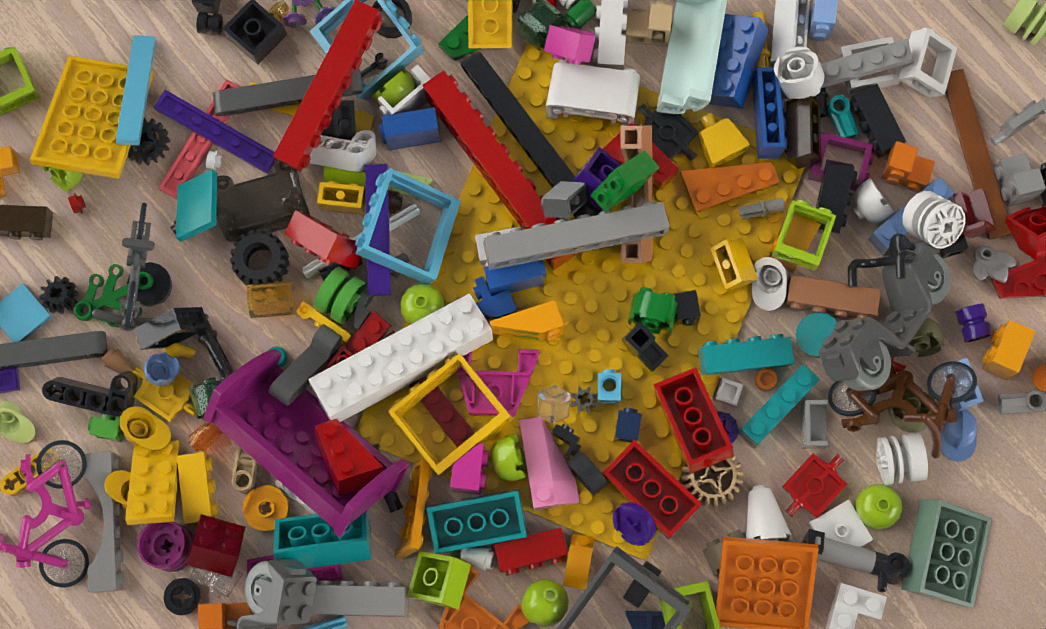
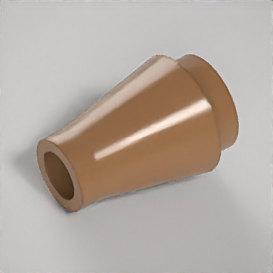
(116, 361)

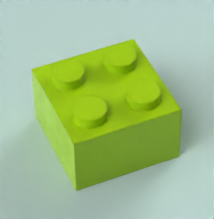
(439, 580)

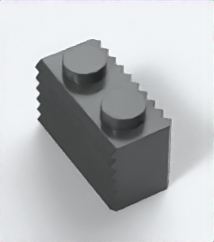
(564, 199)

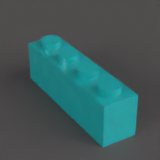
(745, 356)
(778, 405)

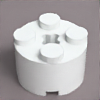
(799, 73)

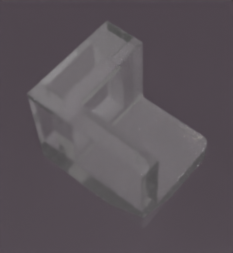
(553, 403)

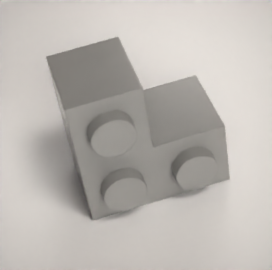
(1018, 180)

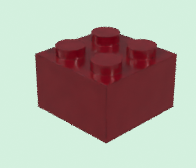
(216, 545)

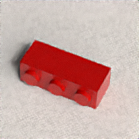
(531, 551)

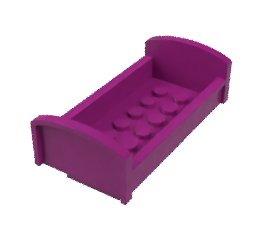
(285, 442)

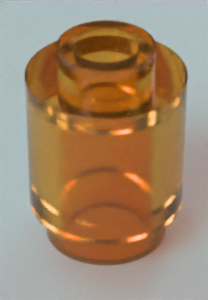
(204, 437)

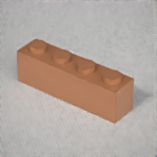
(831, 297)

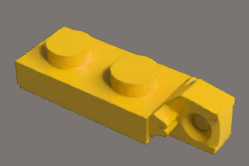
(307, 312)

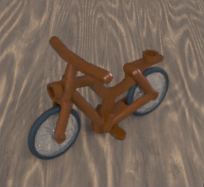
(946, 383)

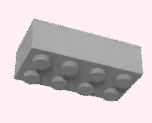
(360, 600)

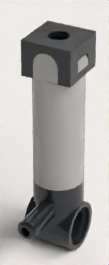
(888, 568)

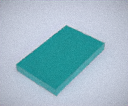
(196, 205)

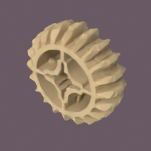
(716, 486)

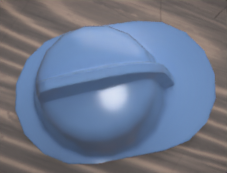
(959, 437)

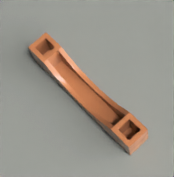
(633, 142)

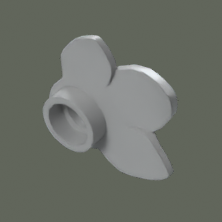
(994, 266)

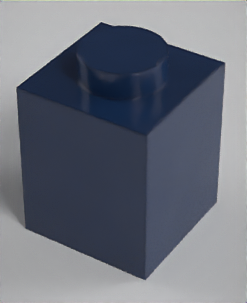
(627, 425)

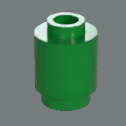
(580, 14)

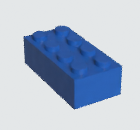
(737, 59)

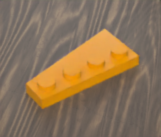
(414, 510)

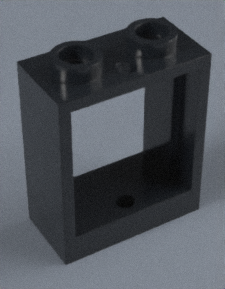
(171, 328)

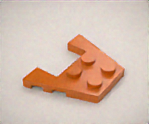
(474, 616)

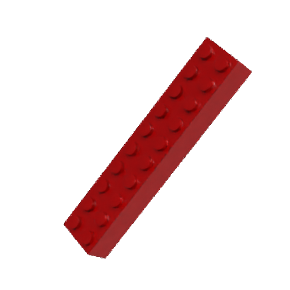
(488, 155)

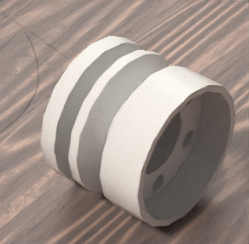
(933, 219)
(906, 458)

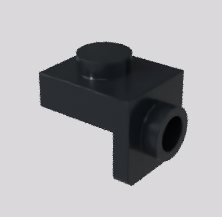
(566, 434)

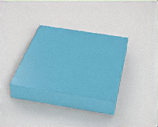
(22, 314)

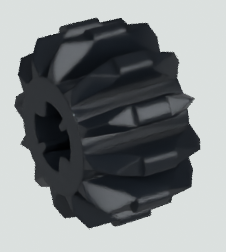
(50, 296)

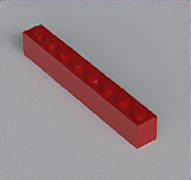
(328, 85)

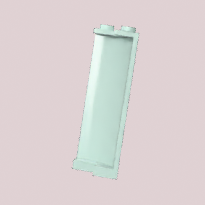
(691, 55)

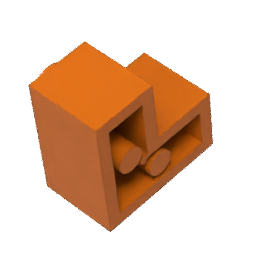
(907, 168)
(218, 614)

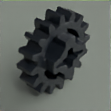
(153, 148)

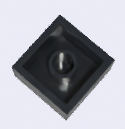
(255, 31)

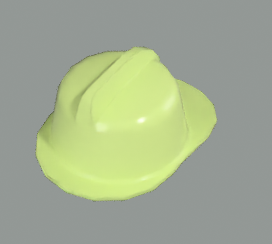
(15, 425)

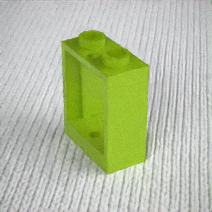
(22, 95)
(798, 256)
(706, 600)

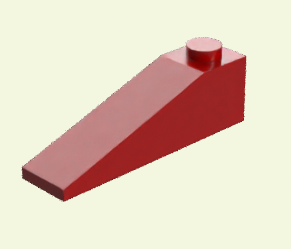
(1029, 230)

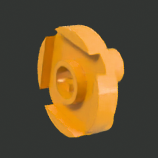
(259, 497)

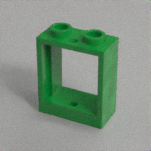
(624, 181)

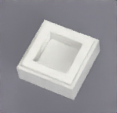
(728, 392)

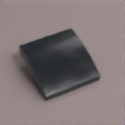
(342, 122)

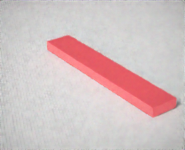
(191, 154)

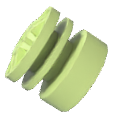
(1029, 16)

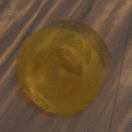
(279, 10)

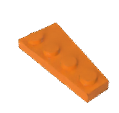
(724, 184)

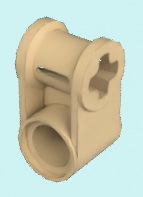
(244, 467)

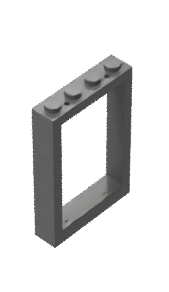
(640, 574)

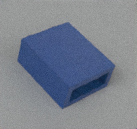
(410, 129)
(515, 277)

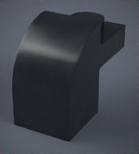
(642, 345)

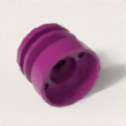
(156, 540)

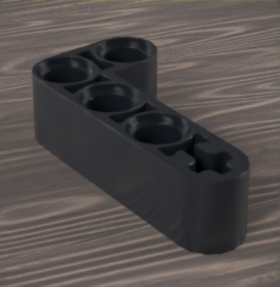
(89, 391)

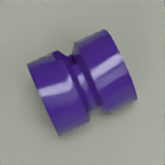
(974, 325)

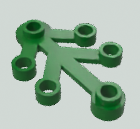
(109, 295)

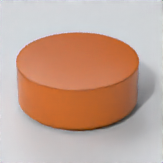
(766, 379)

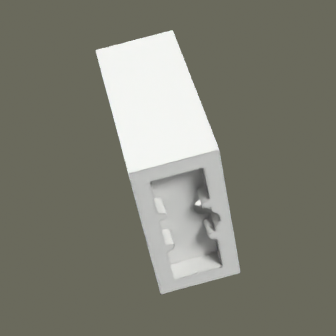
(911, 72)
(857, 85)

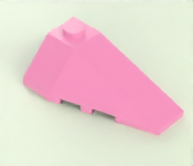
(548, 472)

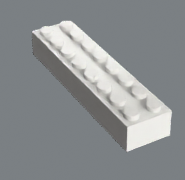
(400, 359)

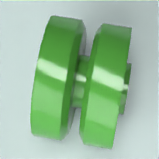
(339, 295)

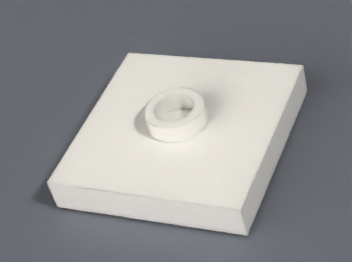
(842, 525)

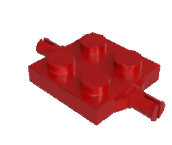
(814, 485)

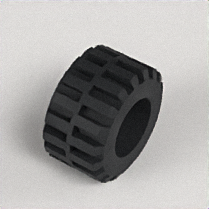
(253, 243)

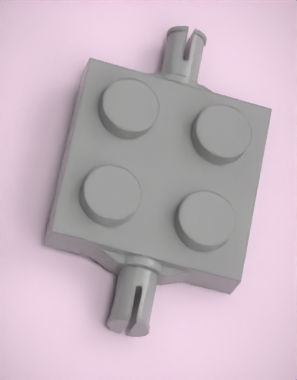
(1019, 121)

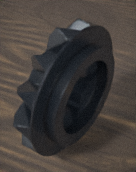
(175, 587)

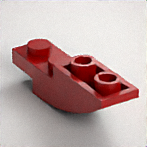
(368, 334)

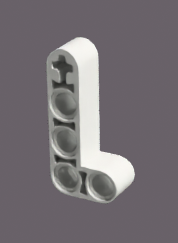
(344, 153)

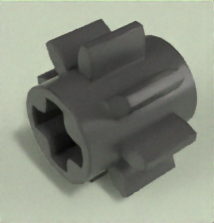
(581, 393)

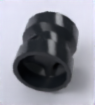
(209, 23)

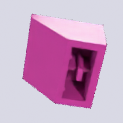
(468, 471)

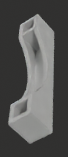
(105, 570)

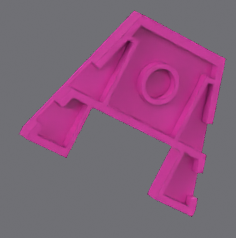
(506, 386)

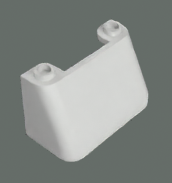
(593, 92)

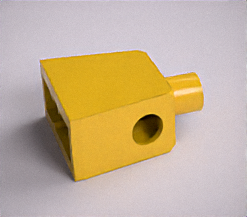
(721, 141)

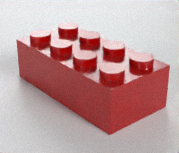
(693, 420)
(651, 486)

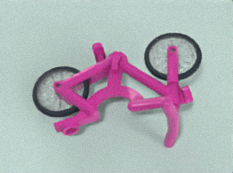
(64, 560)

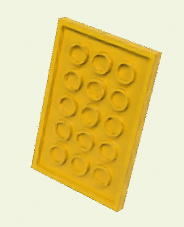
(85, 119)

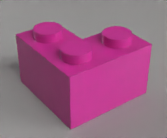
(570, 44)

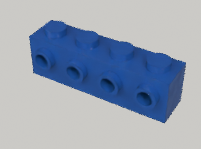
(768, 114)

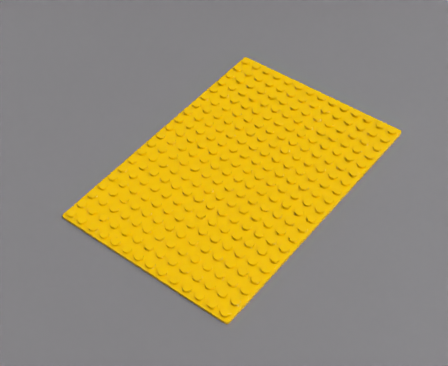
(594, 305)

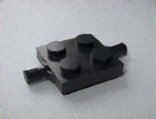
(670, 132)

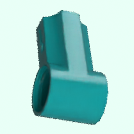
(842, 119)

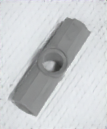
(1020, 403)

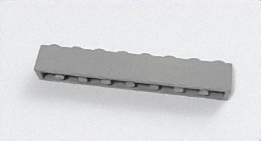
(575, 235)

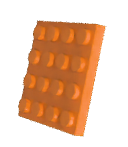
(765, 584)

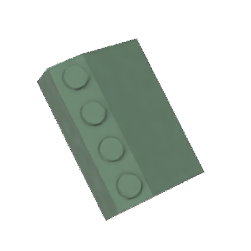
(946, 553)

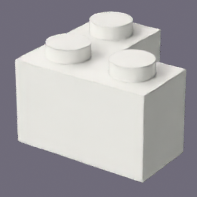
(853, 601)

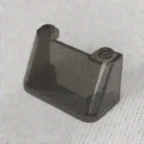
(259, 203)

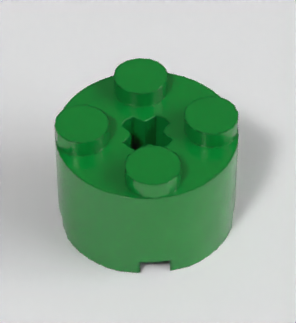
(653, 310)

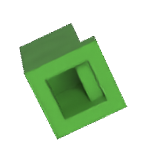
(105, 427)

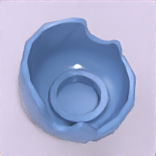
(161, 369)

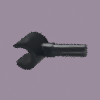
(379, 65)

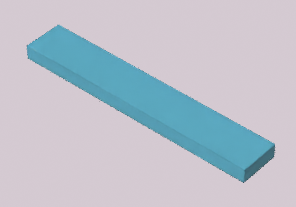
(136, 90)

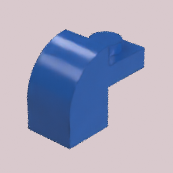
(493, 306)

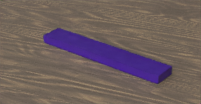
(215, 131)
(378, 276)

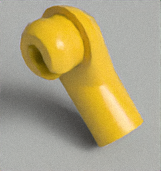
(178, 350)

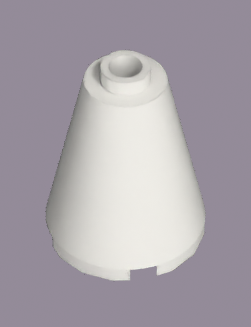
(765, 517)

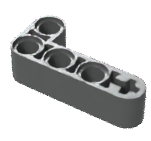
(308, 364)

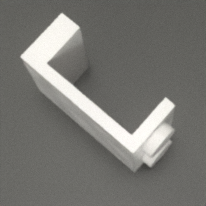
(413, 101)

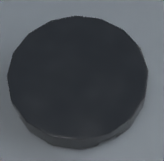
(161, 286)

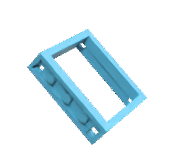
(338, 15)
(450, 208)

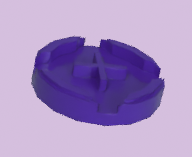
(634, 523)

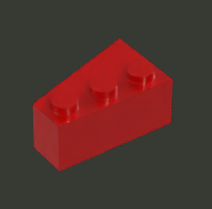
(662, 176)
(345, 457)

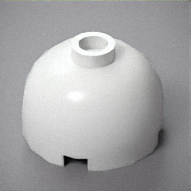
(871, 203)

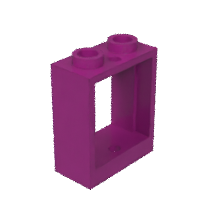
(815, 170)

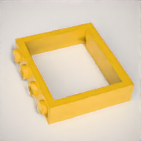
(433, 380)

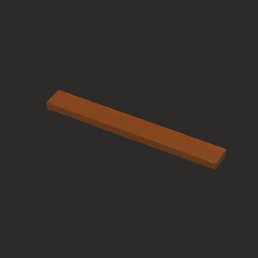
(975, 149)

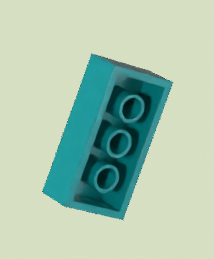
(477, 521)
(316, 545)

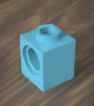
(609, 397)

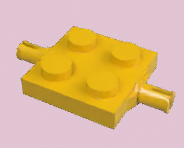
(165, 400)

